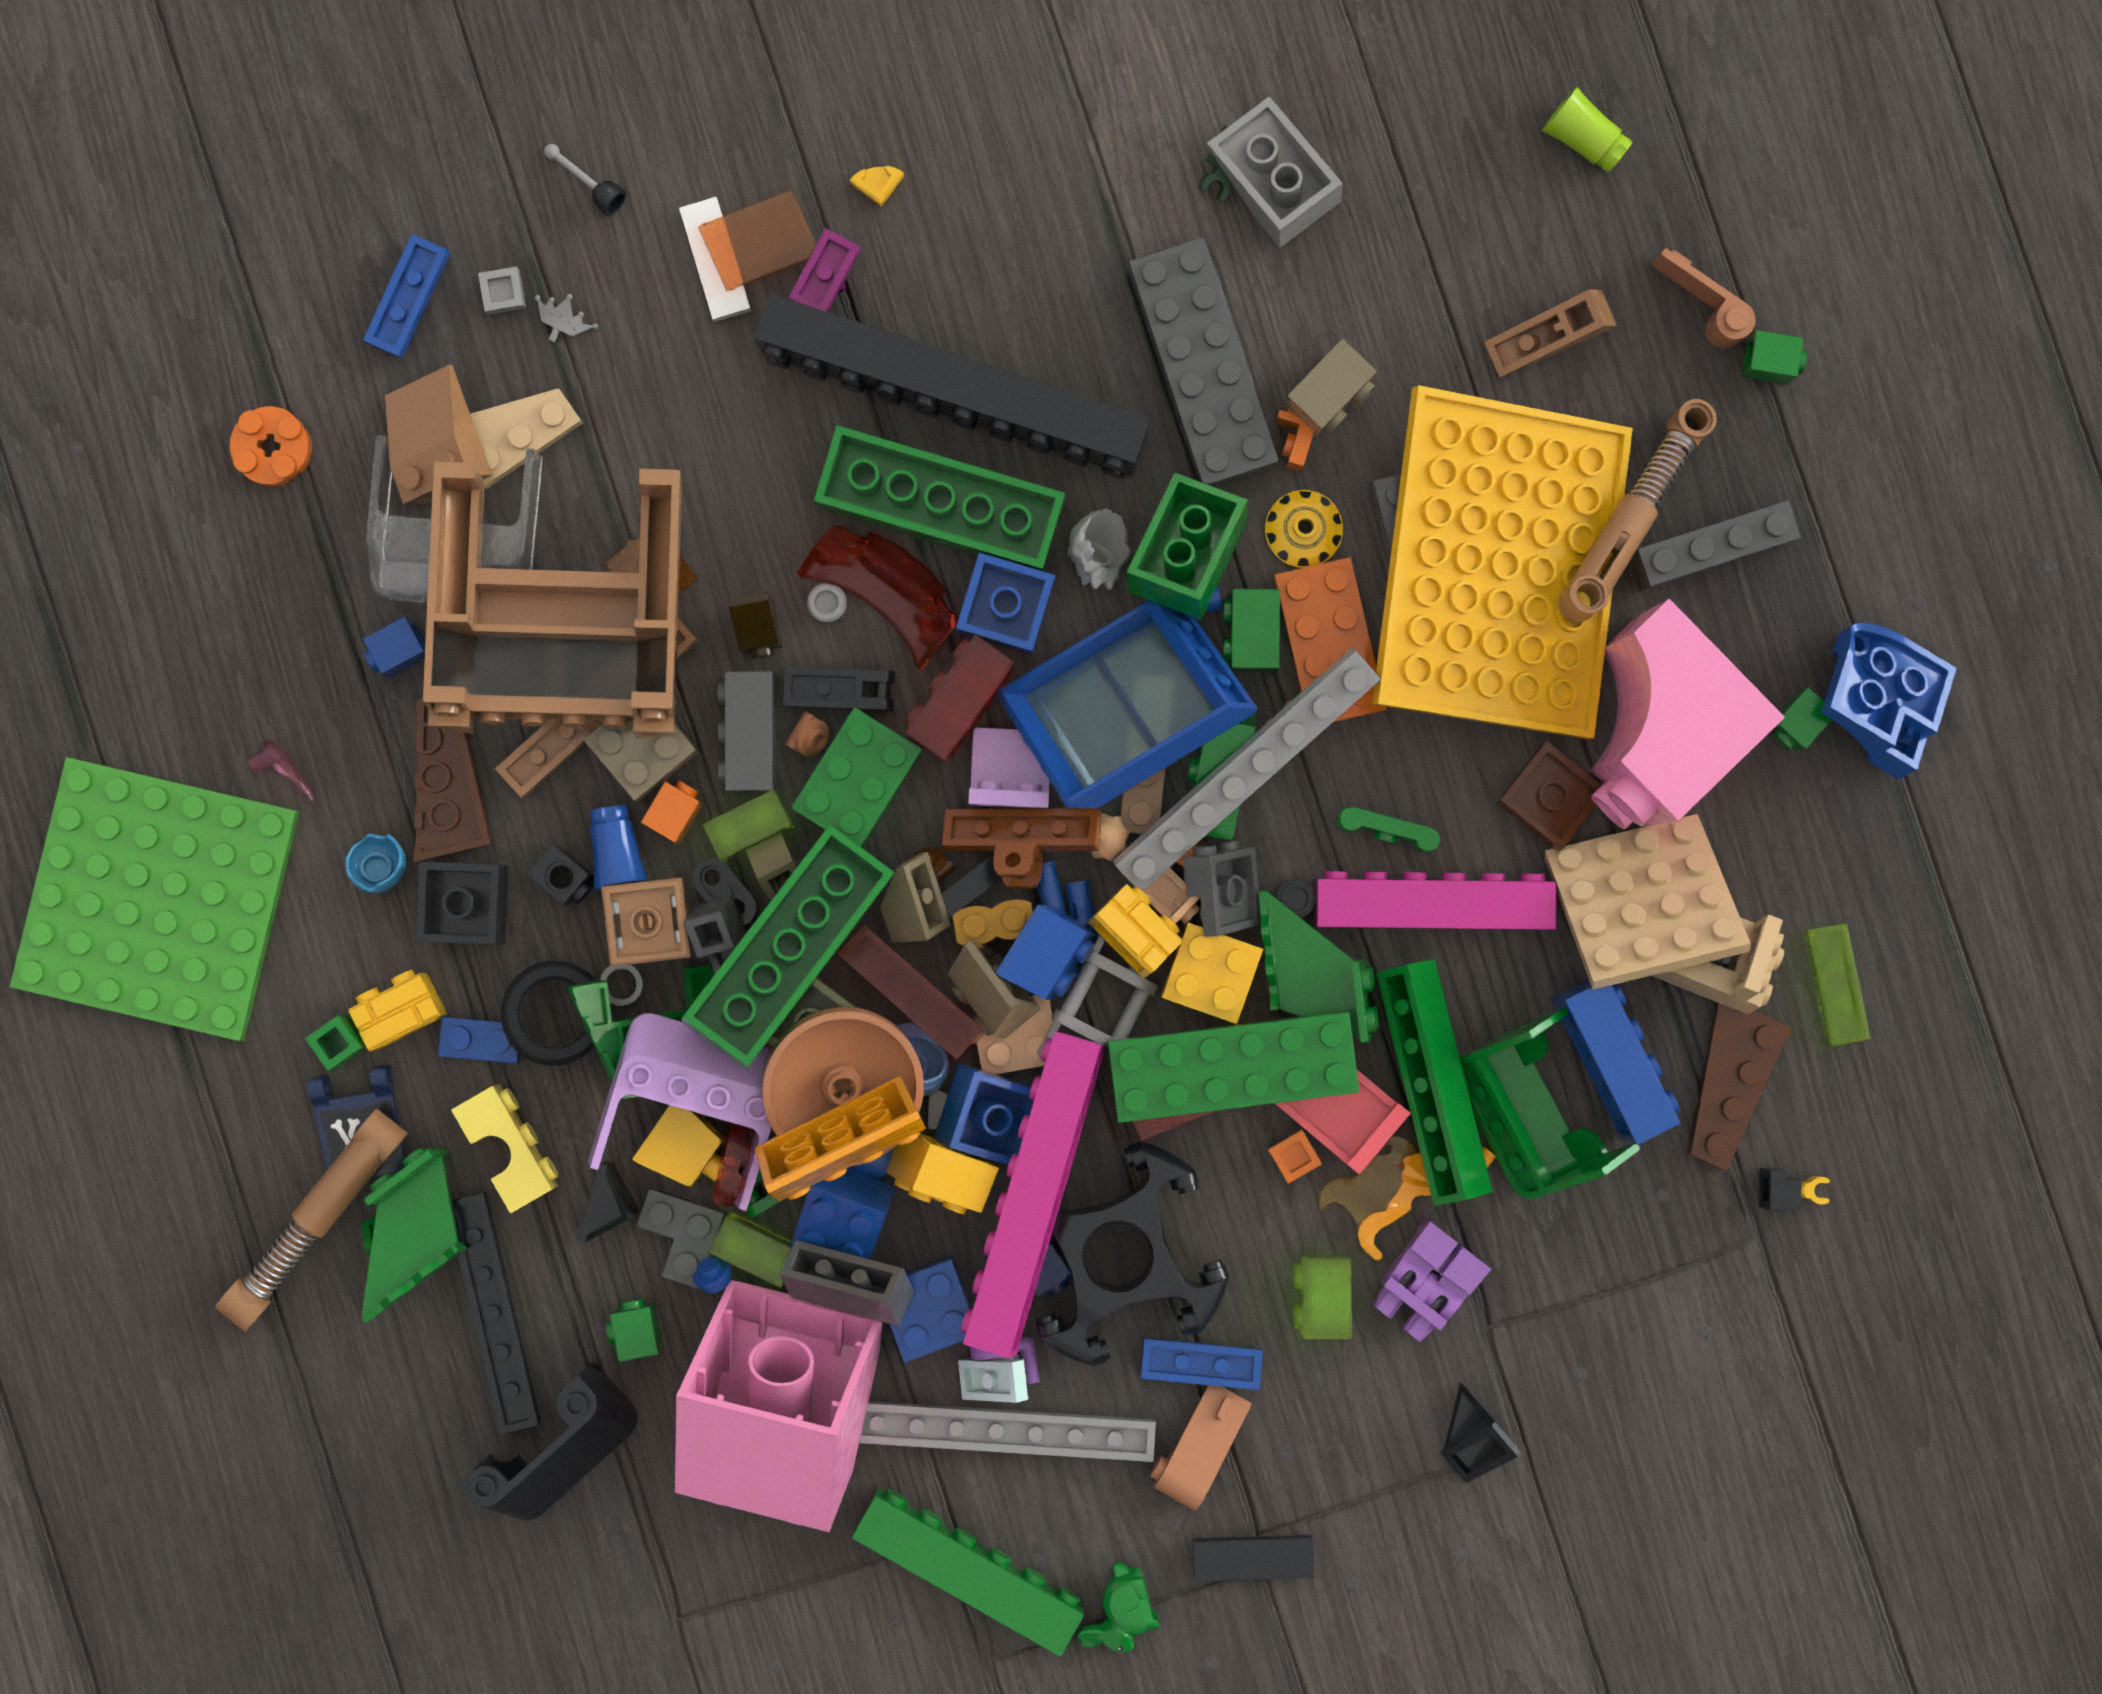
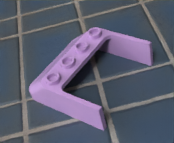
(683, 1070)

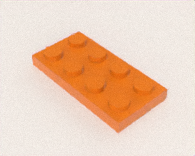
(1323, 622)

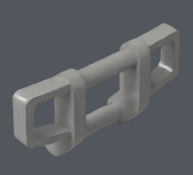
(1066, 1014)

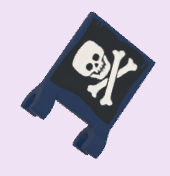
(343, 1116)

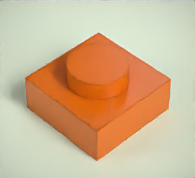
(1294, 1156)

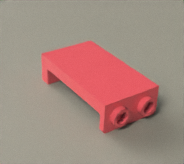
(1350, 1124)

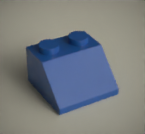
(1047, 952)

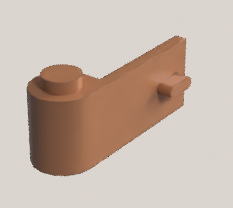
(1732, 316)
(1201, 1448)

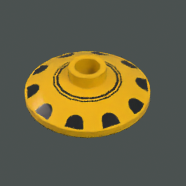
(1298, 548)

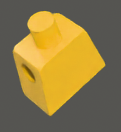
(682, 1147)

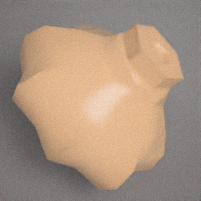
(1112, 838)

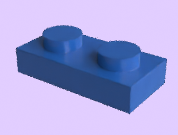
(475, 1040)

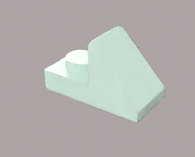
(993, 1379)

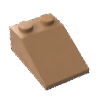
(428, 425)

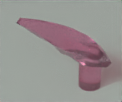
(276, 757)

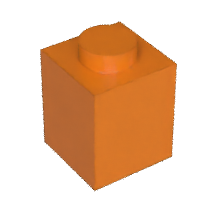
(673, 811)

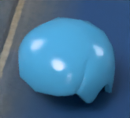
(376, 863)

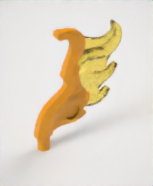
(1382, 1190)

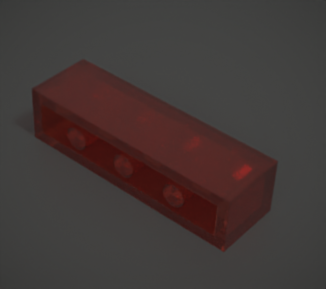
(911, 993)

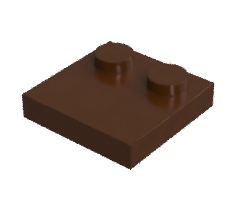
(1551, 796)

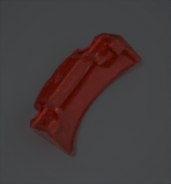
(889, 582)

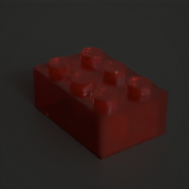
(959, 698)

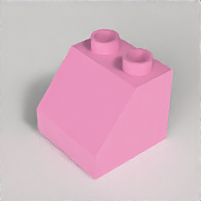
(775, 1406)

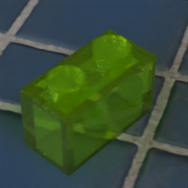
(748, 825)
(751, 1248)
(1324, 1296)

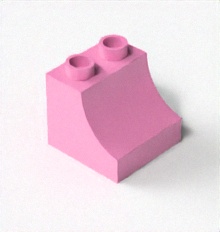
(1678, 720)

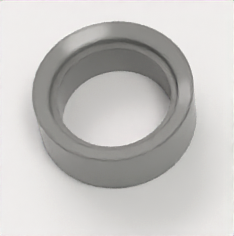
(640, 984)

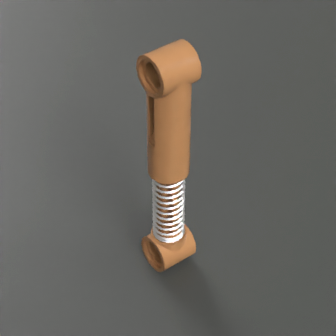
(1635, 513)
(313, 1217)

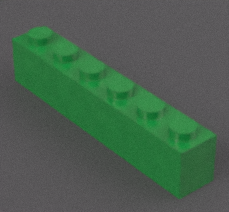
(1434, 1082)
(969, 1571)

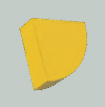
(877, 182)

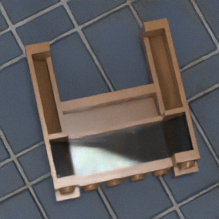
(550, 638)

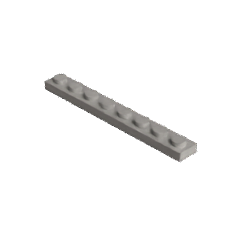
(1246, 769)
(1009, 1431)

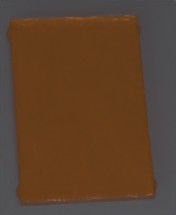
(758, 240)

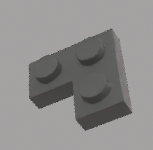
(689, 1224)

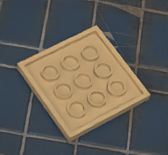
(1646, 902)

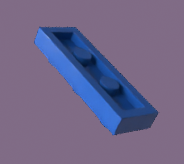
(406, 296)
(1201, 1363)

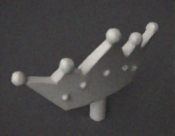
(562, 318)

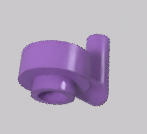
(1027, 1353)

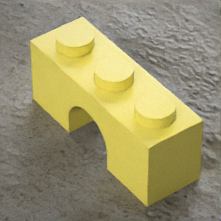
(495, 1115)

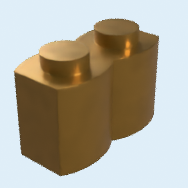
(986, 924)

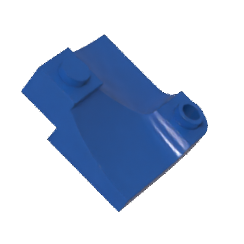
(1887, 695)

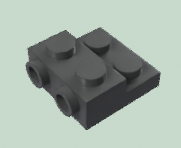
(1227, 885)

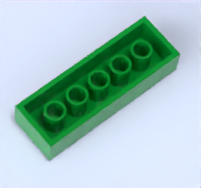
(938, 499)
(787, 947)
(1233, 1066)

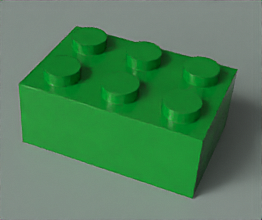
(1187, 546)
(858, 778)

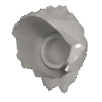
(1099, 548)

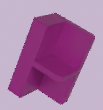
(825, 271)

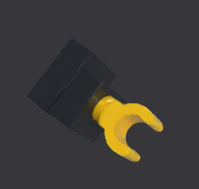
(1784, 1192)

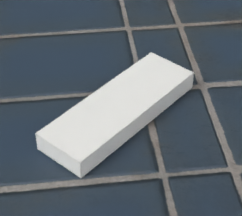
(721, 303)

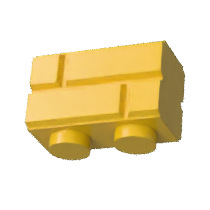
(1136, 930)
(396, 1011)

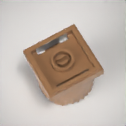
(646, 921)

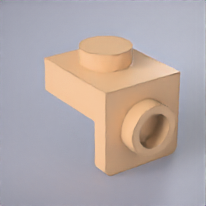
(1170, 897)

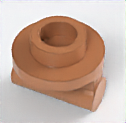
(808, 735)

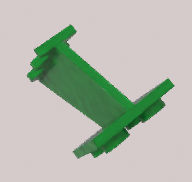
(1312, 973)
(411, 1229)

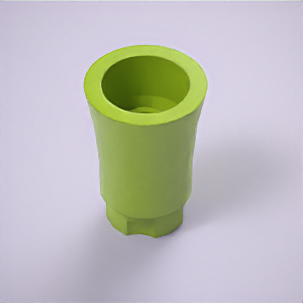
(1587, 131)

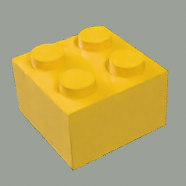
(1211, 973)
(942, 1174)

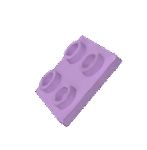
(1005, 772)

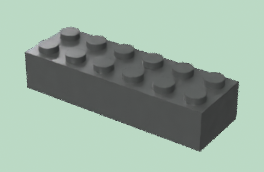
(1202, 364)

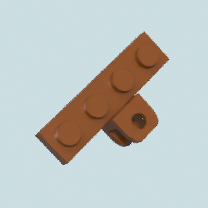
(1020, 836)

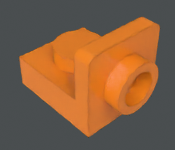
(1296, 444)

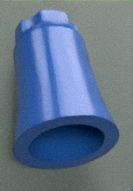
(615, 848)

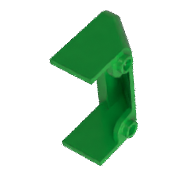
(1523, 1119)

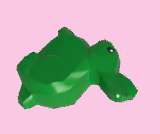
(1126, 1611)

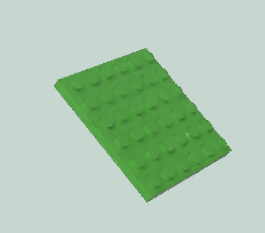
(154, 899)

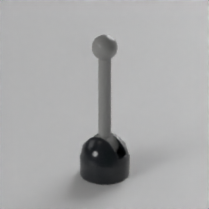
(606, 195)

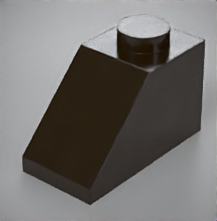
(755, 624)

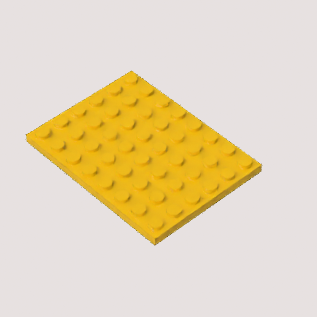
(1483, 544)

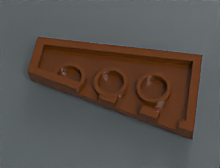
(448, 793)
(1733, 1079)

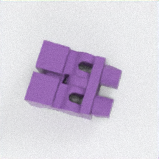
(1430, 1295)

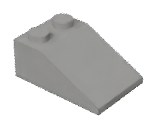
(1276, 171)

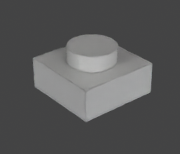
(502, 290)

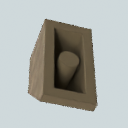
(772, 863)
(914, 902)

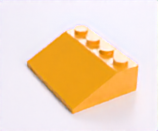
(838, 1140)

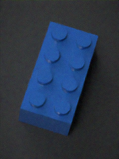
(1617, 1062)

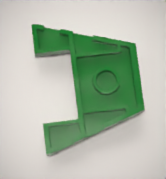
(609, 1035)

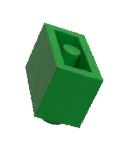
(1253, 630)

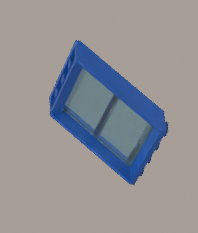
(1125, 704)

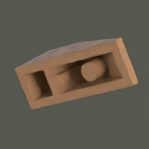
(1551, 332)

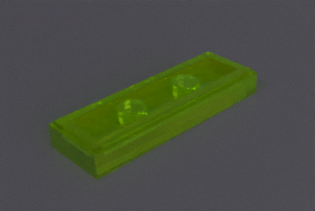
(1837, 984)

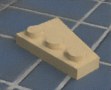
(519, 425)

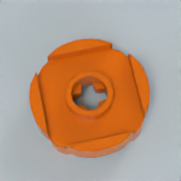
(254, 429)

